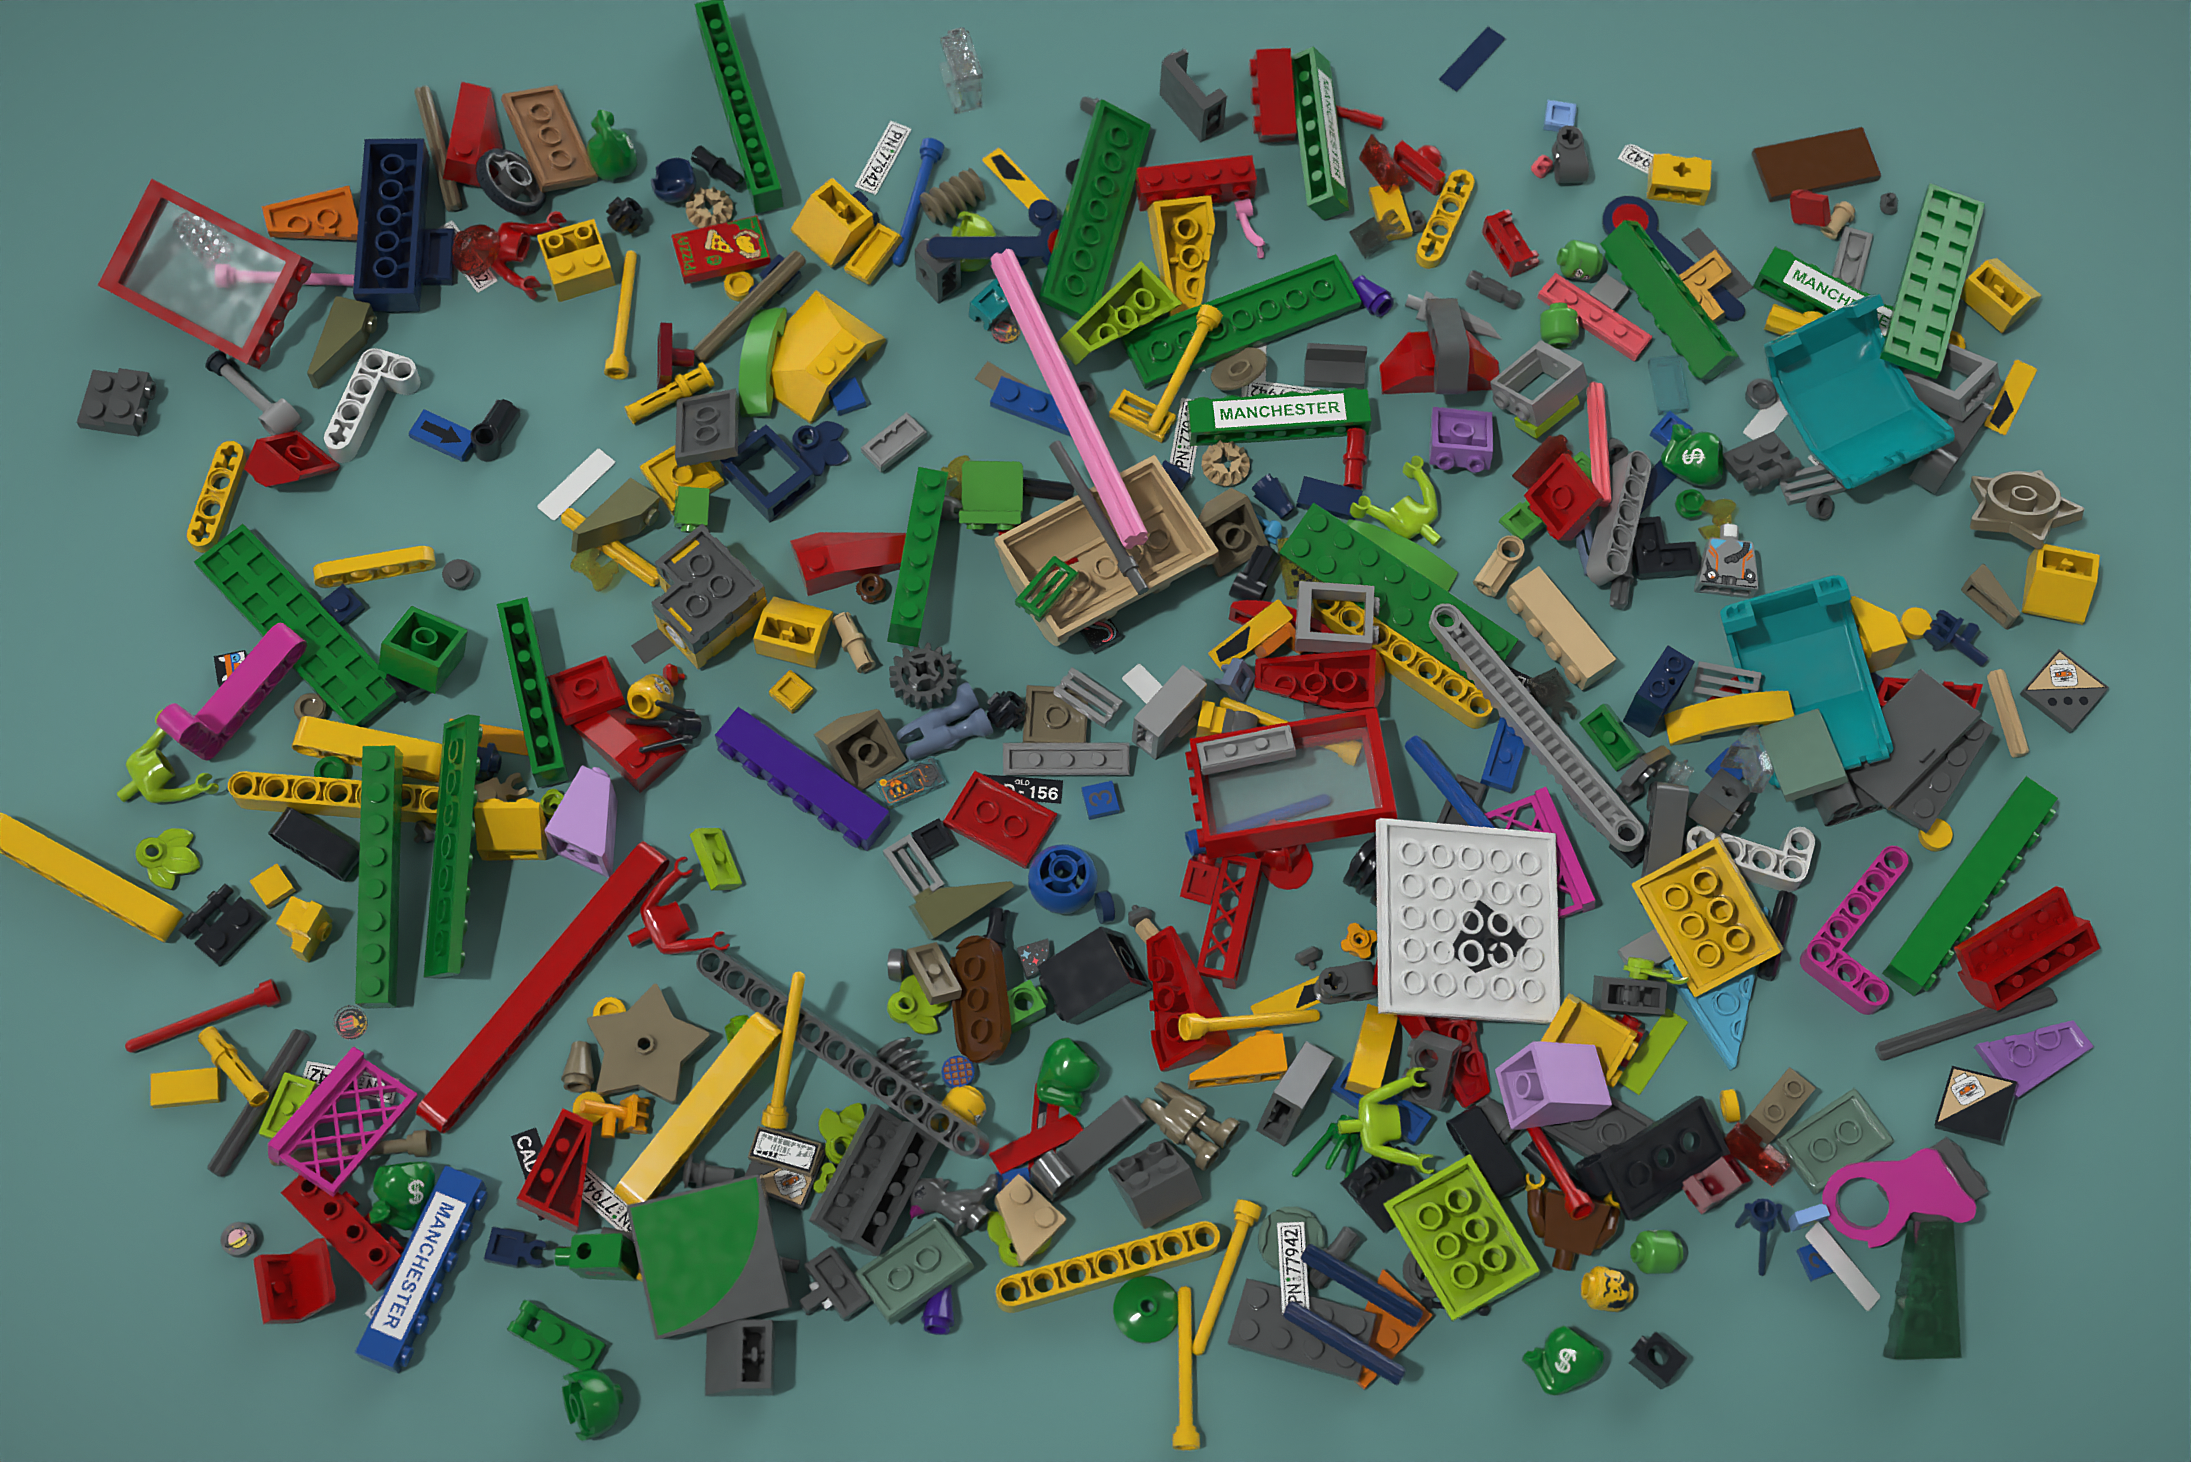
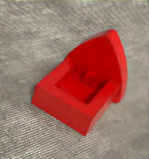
(1810, 208)

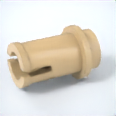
(1842, 214)

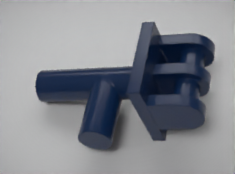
(1948, 634)

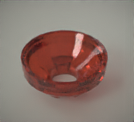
(479, 253)

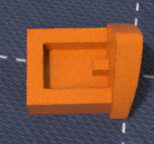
(1285, 635)

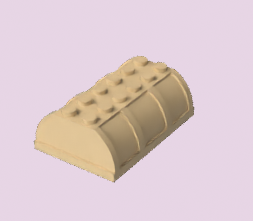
(1067, 531)

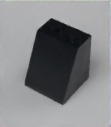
(1093, 976)

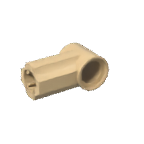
(1499, 567)

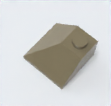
(1232, 528)
(860, 747)

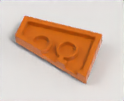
(314, 216)
(1389, 1332)

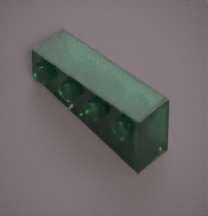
(1926, 1295)

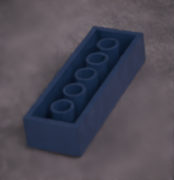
(392, 224)

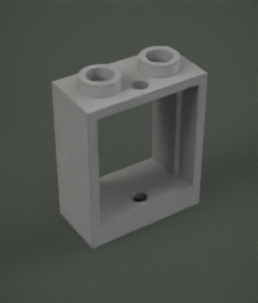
(1540, 358)
(1969, 395)
(1332, 642)
(1169, 711)

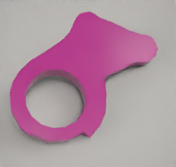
(1911, 1184)

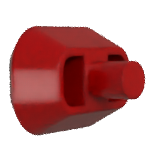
(671, 674)

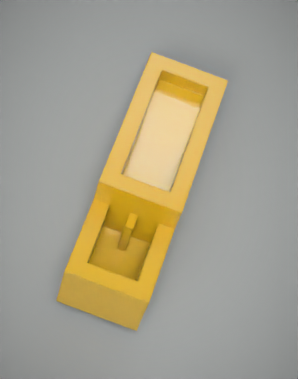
(1371, 1051)

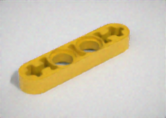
(1444, 218)
(211, 495)
(374, 566)

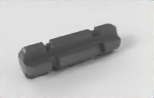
(1493, 289)

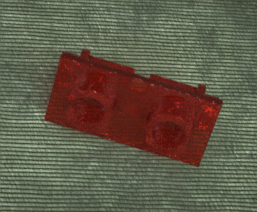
(1382, 165)
(1541, 460)
(1764, 1162)

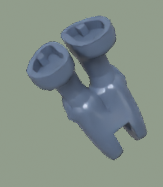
(935, 729)

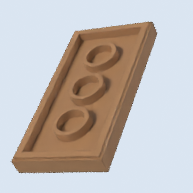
(549, 138)

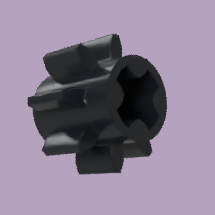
(624, 215)
(1005, 710)

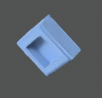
(1559, 115)
(1808, 1217)

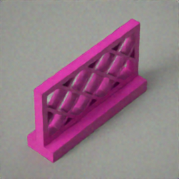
(1566, 858)
(315, 1112)

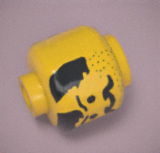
(1606, 1289)

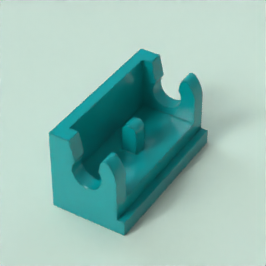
(989, 304)

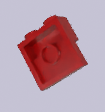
(1563, 498)

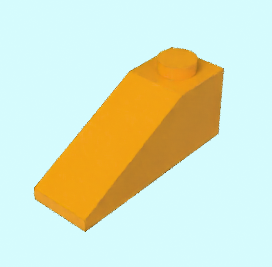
(1251, 1061)

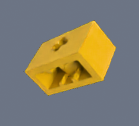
(1679, 179)

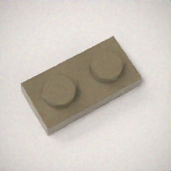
(933, 973)

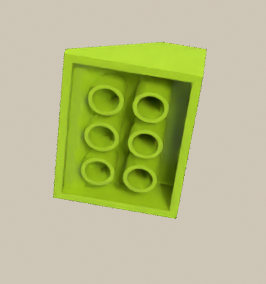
(1462, 1238)

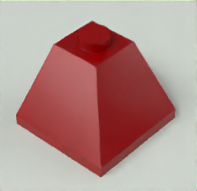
(287, 459)

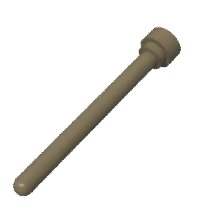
(417, 1143)

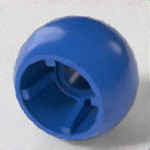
(1068, 858)

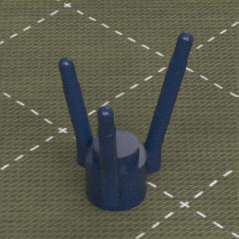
(1763, 1218)

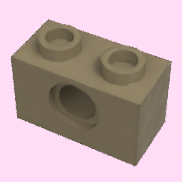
(1779, 1105)

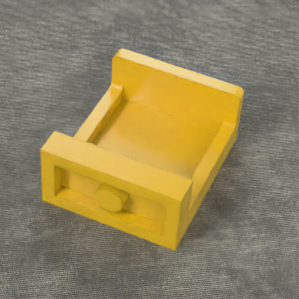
(1584, 1024)

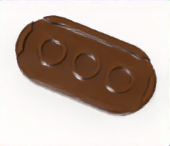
(983, 1010)

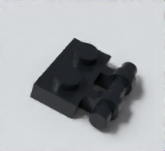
(228, 931)

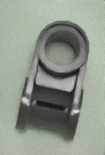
(1569, 156)
(1351, 981)

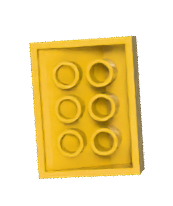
(1707, 916)

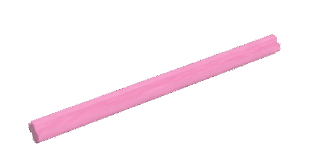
(1069, 400)

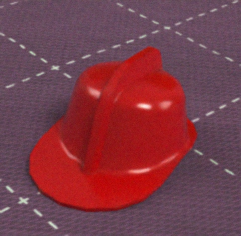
(1286, 866)

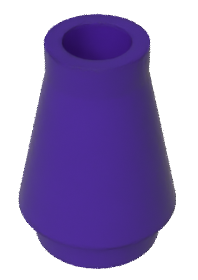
(1374, 297)
(938, 1313)

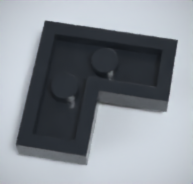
(1659, 559)

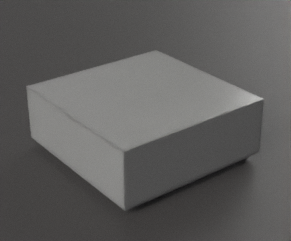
(1609, 292)

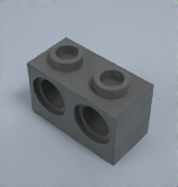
(1437, 1072)

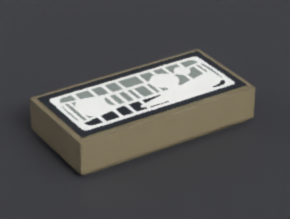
(784, 1151)

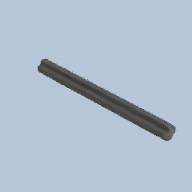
(1963, 1024)

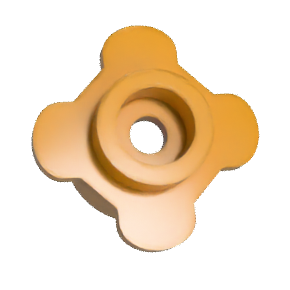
(1359, 950)

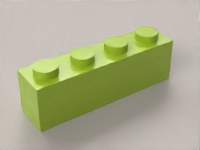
(1127, 306)

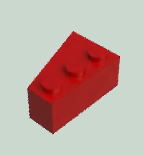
(1273, 95)

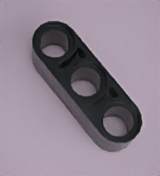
(315, 844)
(1477, 1137)

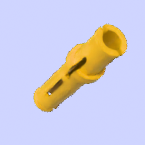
(226, 1058)

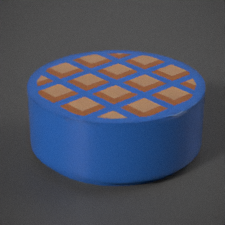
(957, 1071)

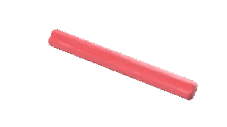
(1599, 441)

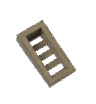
(1990, 596)

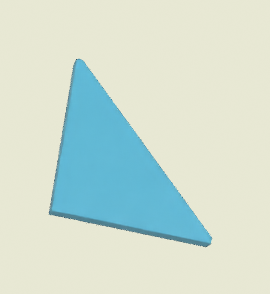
(1721, 1009)

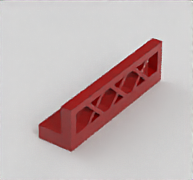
(1242, 921)

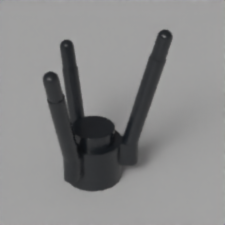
(684, 726)

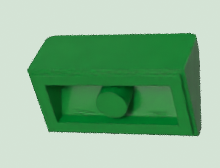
(1612, 737)

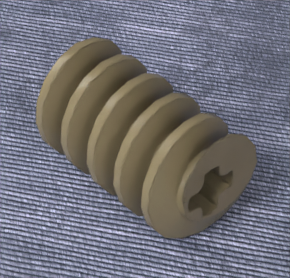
(952, 195)

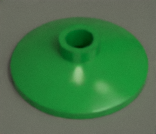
(1144, 1326)

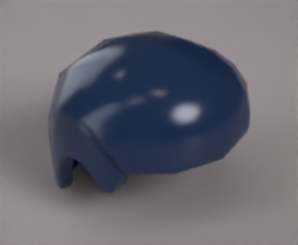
(674, 180)

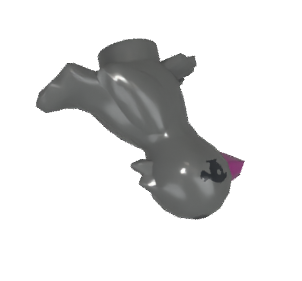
(961, 1206)

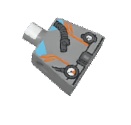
(1728, 566)

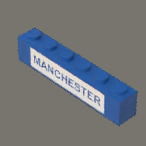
(421, 1270)

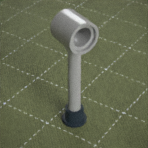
(276, 417)

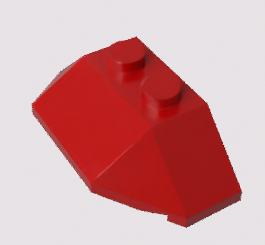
(1412, 364)

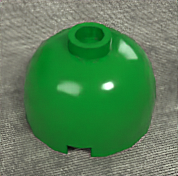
(592, 1402)

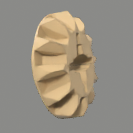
(699, 215)
(1217, 472)

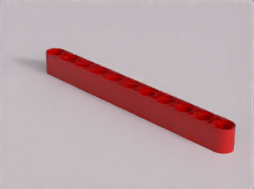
(542, 988)

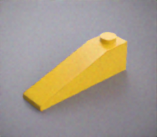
(1181, 245)

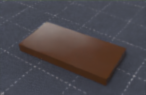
(1816, 163)

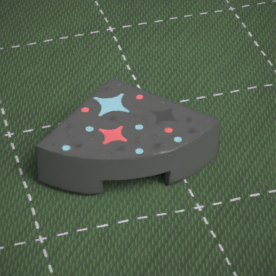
(1032, 956)

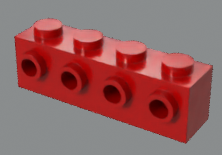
(1221, 178)
(346, 1229)

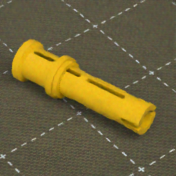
(682, 387)

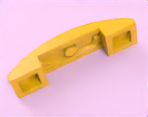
(1727, 714)

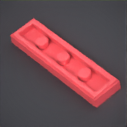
(1597, 317)

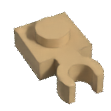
(504, 791)

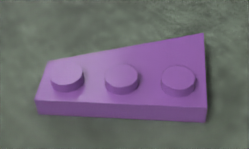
(2035, 1054)

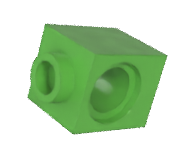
(691, 508)
(1028, 992)

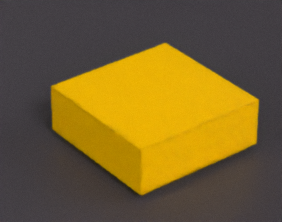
(791, 691)
(272, 886)

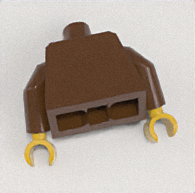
(1566, 1235)

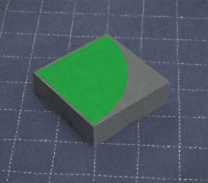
(708, 1256)

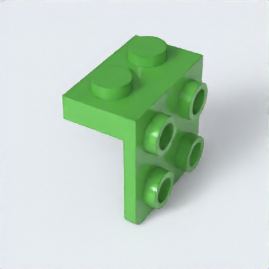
(992, 494)

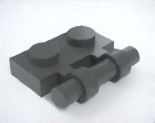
(1756, 456)

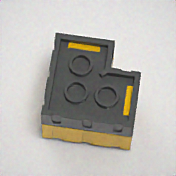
(705, 596)

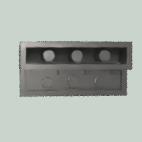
(873, 1181)

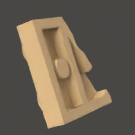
(1027, 1217)

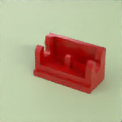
(1508, 244)

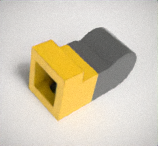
(1222, 720)

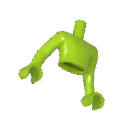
(1407, 516)
(151, 772)
(1381, 1123)

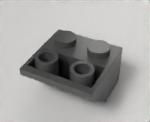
(1155, 1183)
(740, 1358)

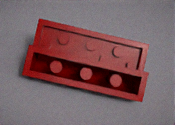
(2024, 950)

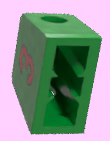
(600, 1257)

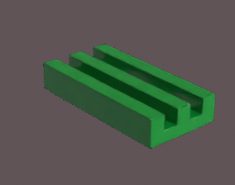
(1031, 608)

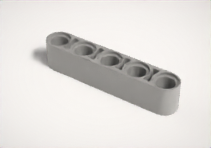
(1619, 520)

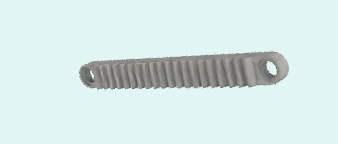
(1535, 728)

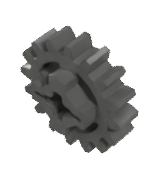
(923, 676)

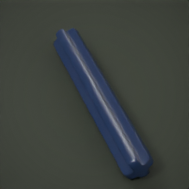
(1361, 1285)
(1344, 1342)

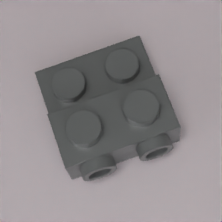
(117, 401)

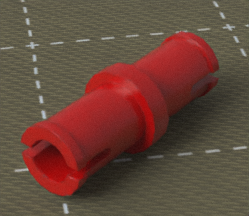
(1354, 458)

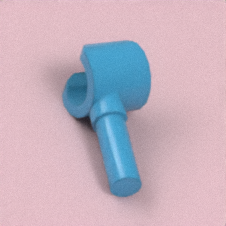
(1272, 529)

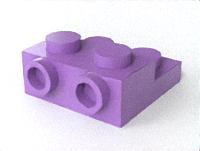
(1461, 439)

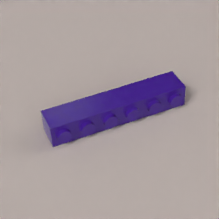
(802, 779)

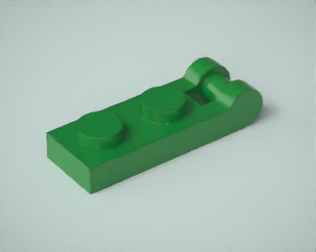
(557, 1337)

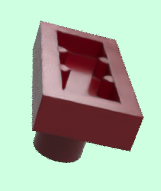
(669, 356)

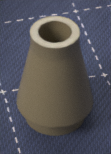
(578, 1069)

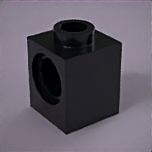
(1672, 1359)

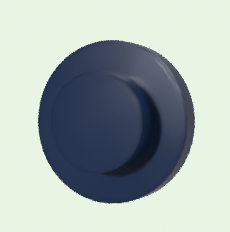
(1042, 212)

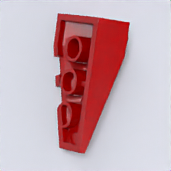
(843, 558)

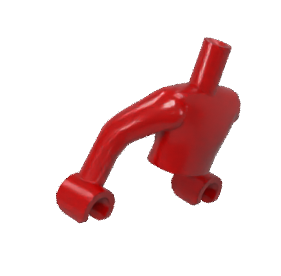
(515, 246)
(667, 922)

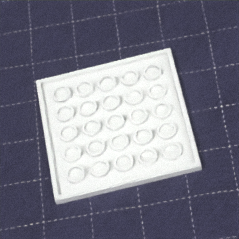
(1424, 896)

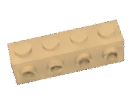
(1560, 628)

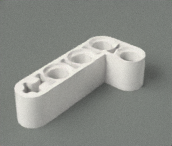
(344, 436)
(1774, 860)

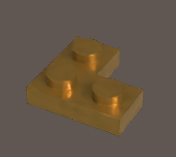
(1704, 278)

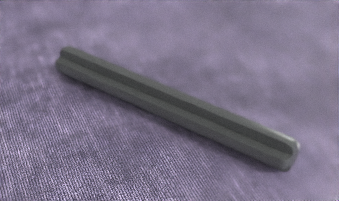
(251, 1115)

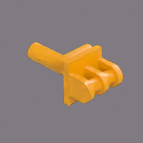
(630, 1115)

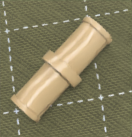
(853, 642)

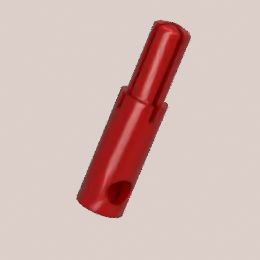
(1360, 117)

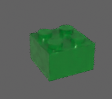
(422, 649)

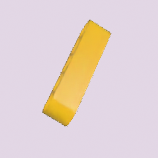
(330, 738)

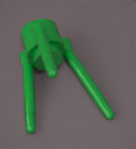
(1341, 1141)

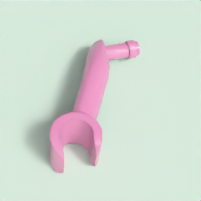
(1244, 210)

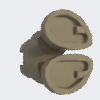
(1187, 1113)

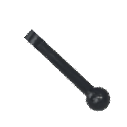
(1429, 1304)

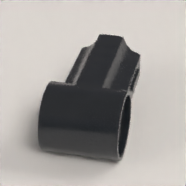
(495, 429)
(1254, 580)

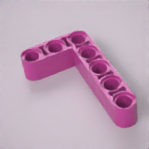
(237, 697)
(1847, 924)

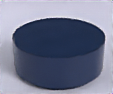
(1104, 907)

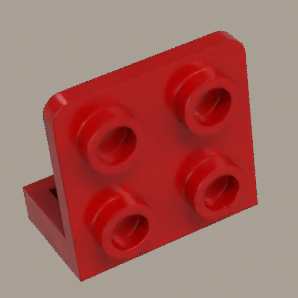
(294, 1283)

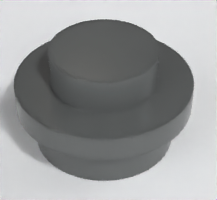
(458, 574)

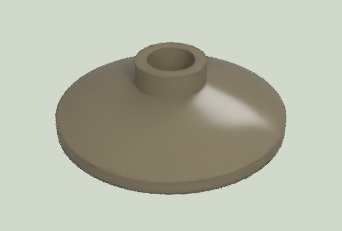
(1239, 369)

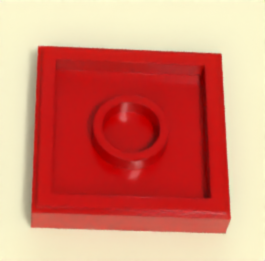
(586, 690)

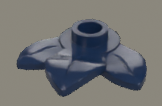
(823, 449)

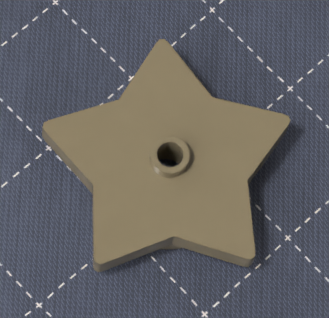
(2022, 506)
(651, 1069)

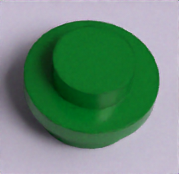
(1688, 503)

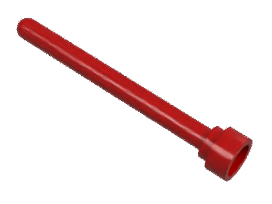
(265, 994)
(1577, 1203)

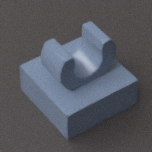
(1236, 679)

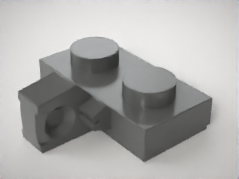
(1641, 771)
(833, 1286)

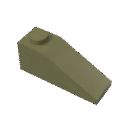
(342, 337)
(619, 517)
(947, 906)

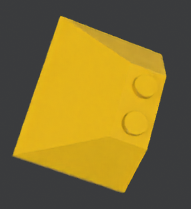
(815, 354)

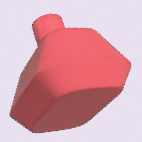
(1542, 166)

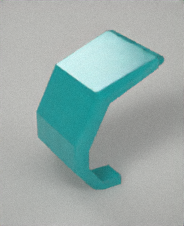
(1849, 402)
(1812, 648)

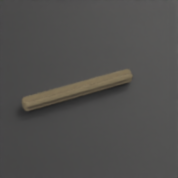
(437, 146)
(749, 306)

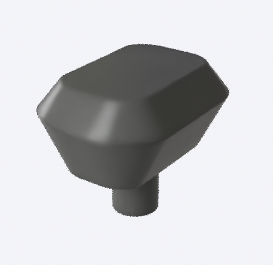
(1088, 105)
(1889, 203)
(1417, 220)
(424, 831)
(1138, 915)
(1307, 956)

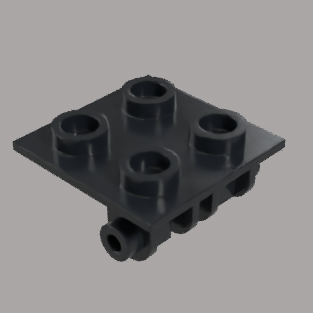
(1377, 1183)

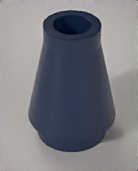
(1272, 495)

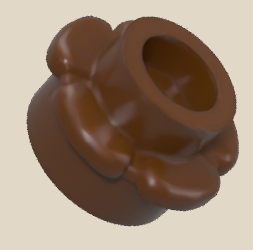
(871, 580)

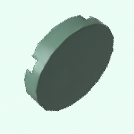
(1268, 1232)

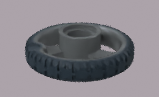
(513, 179)

